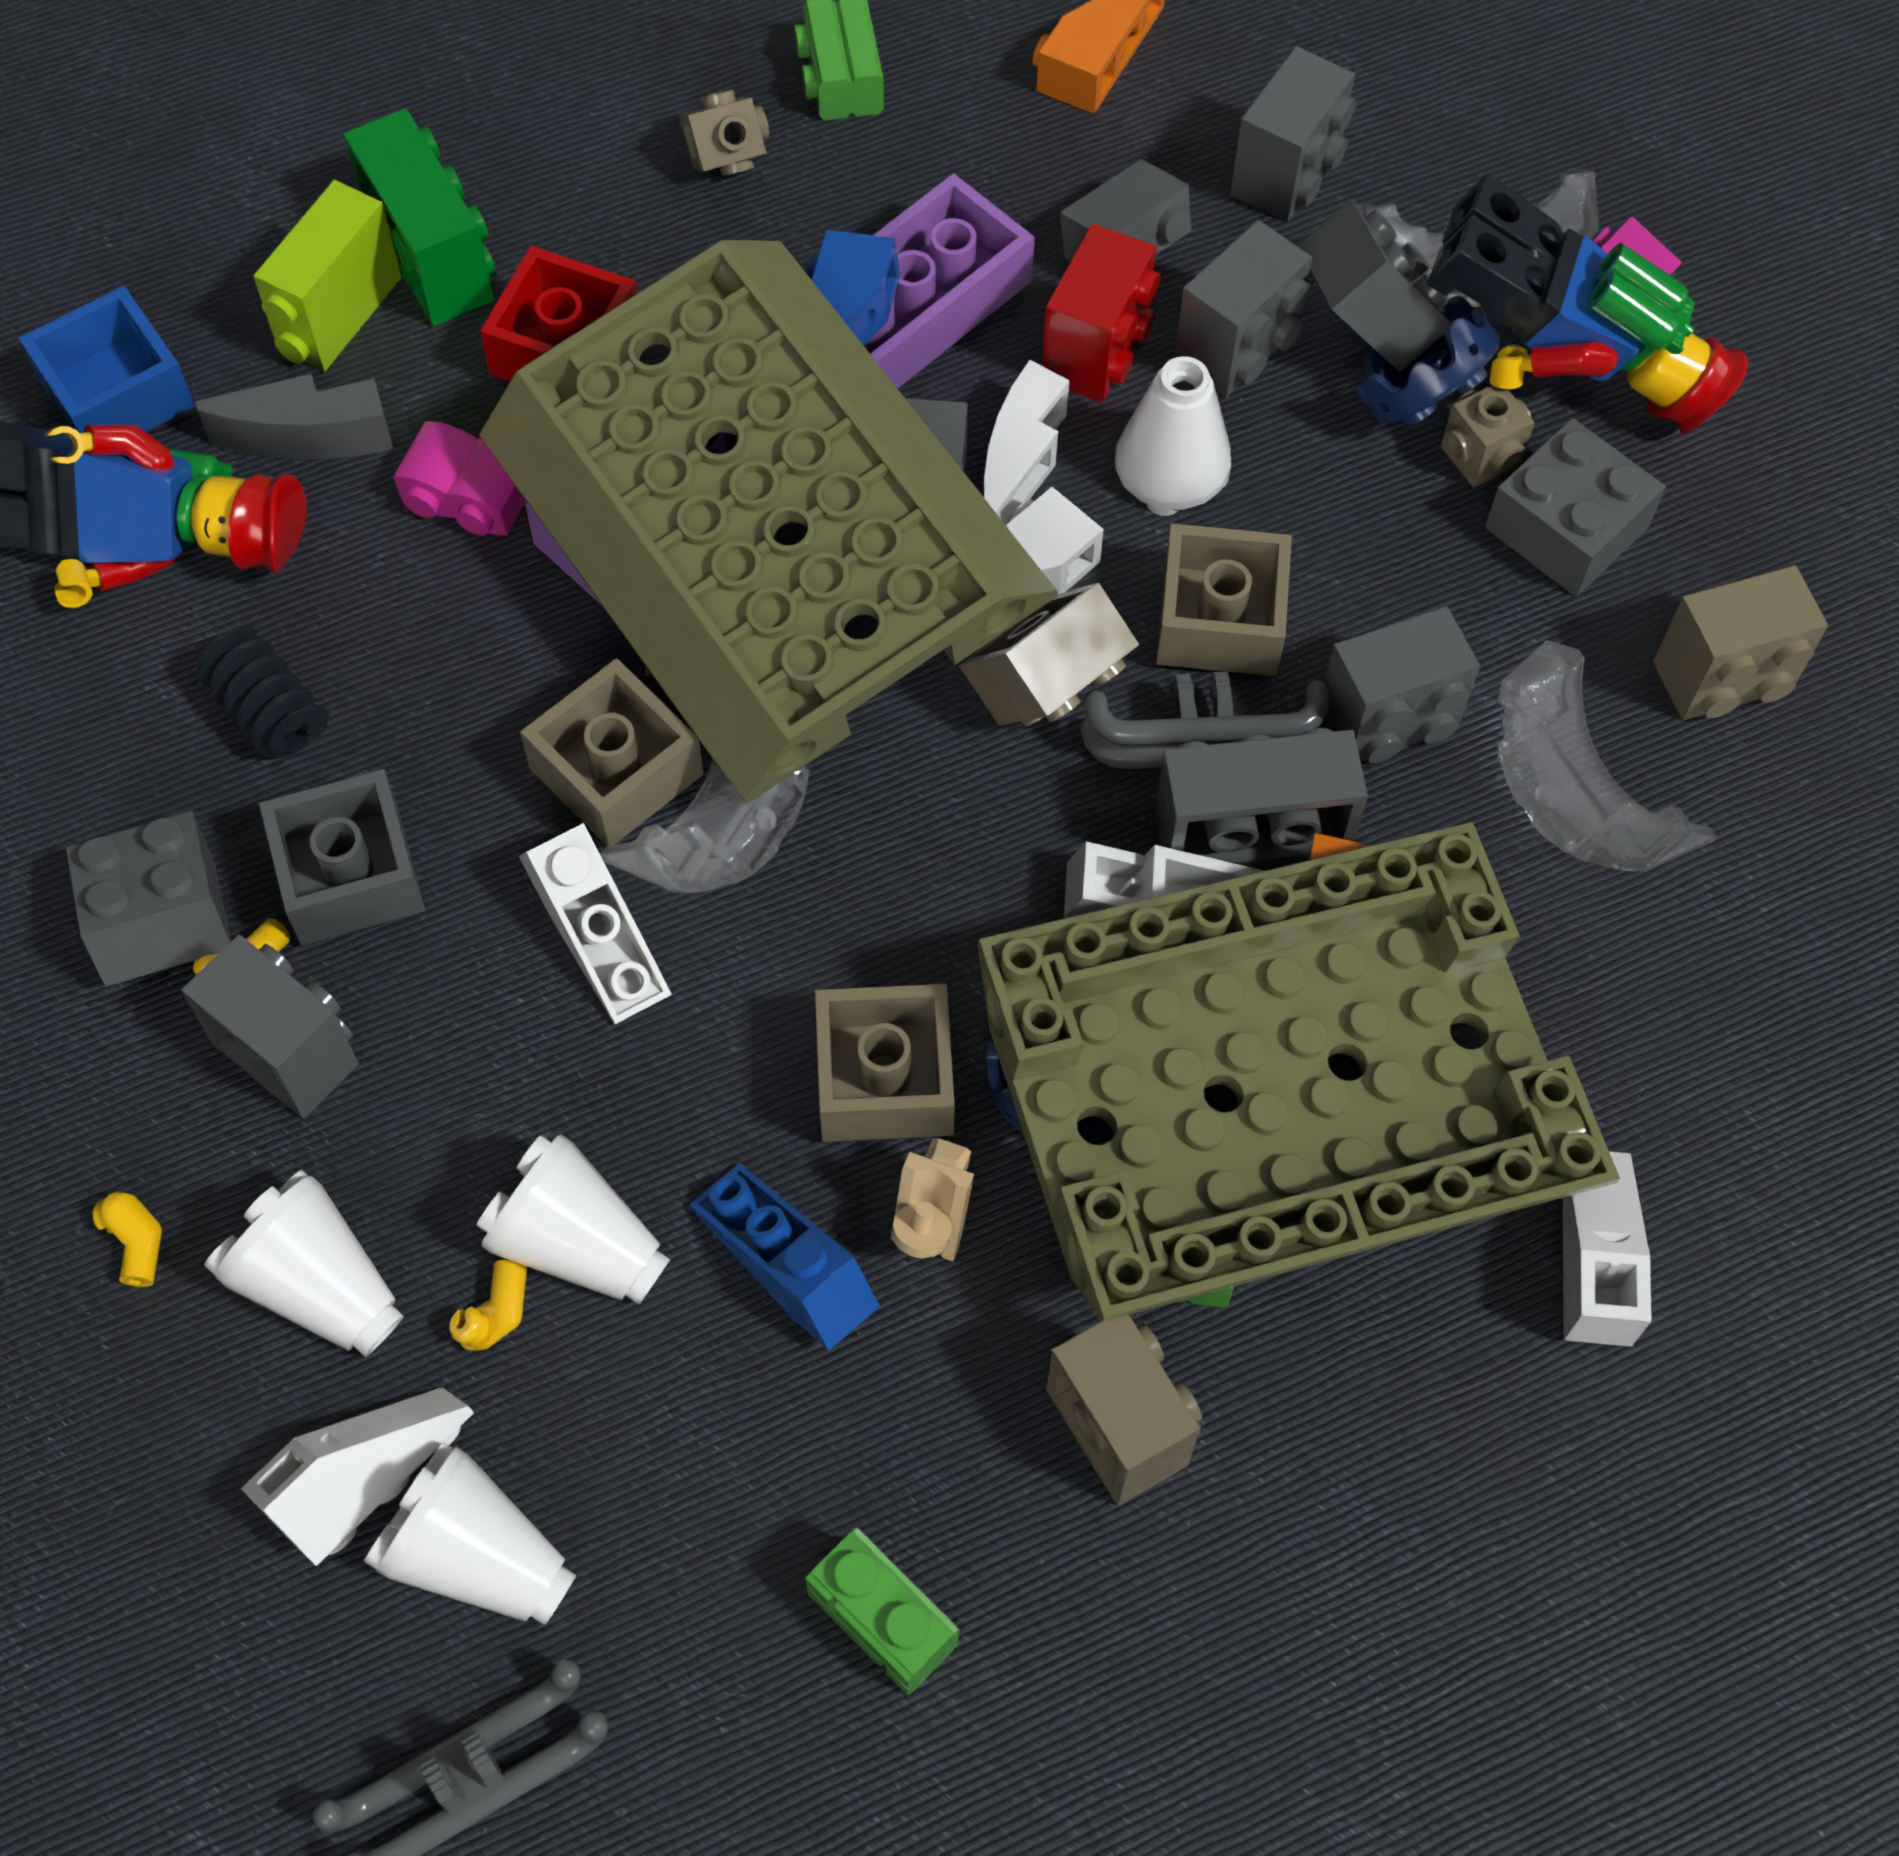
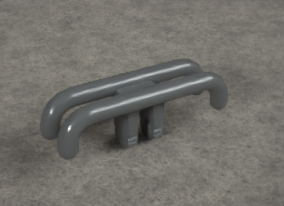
(1147, 739)
(465, 1772)

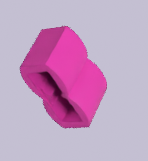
(459, 479)

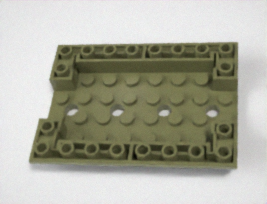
(685, 537)
(1254, 993)

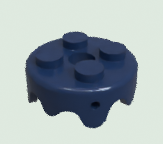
(1446, 366)

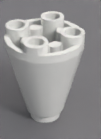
(1175, 441)
(572, 1225)
(308, 1267)
(470, 1543)

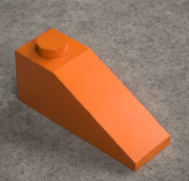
(1092, 49)

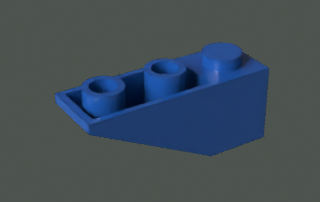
(857, 278)
(788, 1255)

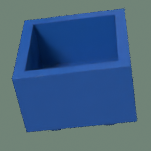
(107, 366)

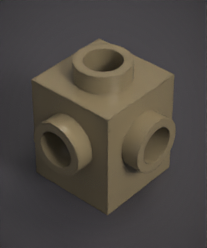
(705, 133)
(1487, 433)

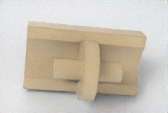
(933, 1201)

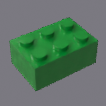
(428, 221)

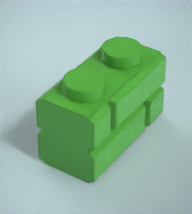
(842, 58)
(882, 1611)

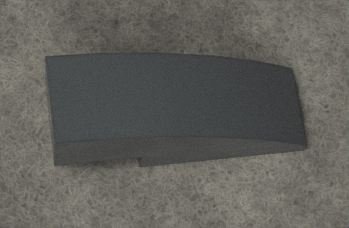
(297, 421)

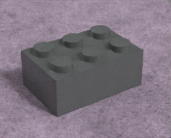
(1260, 796)

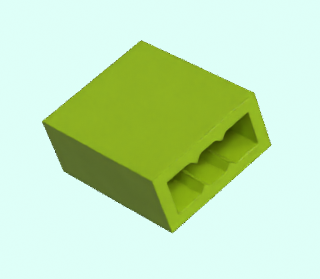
(328, 276)

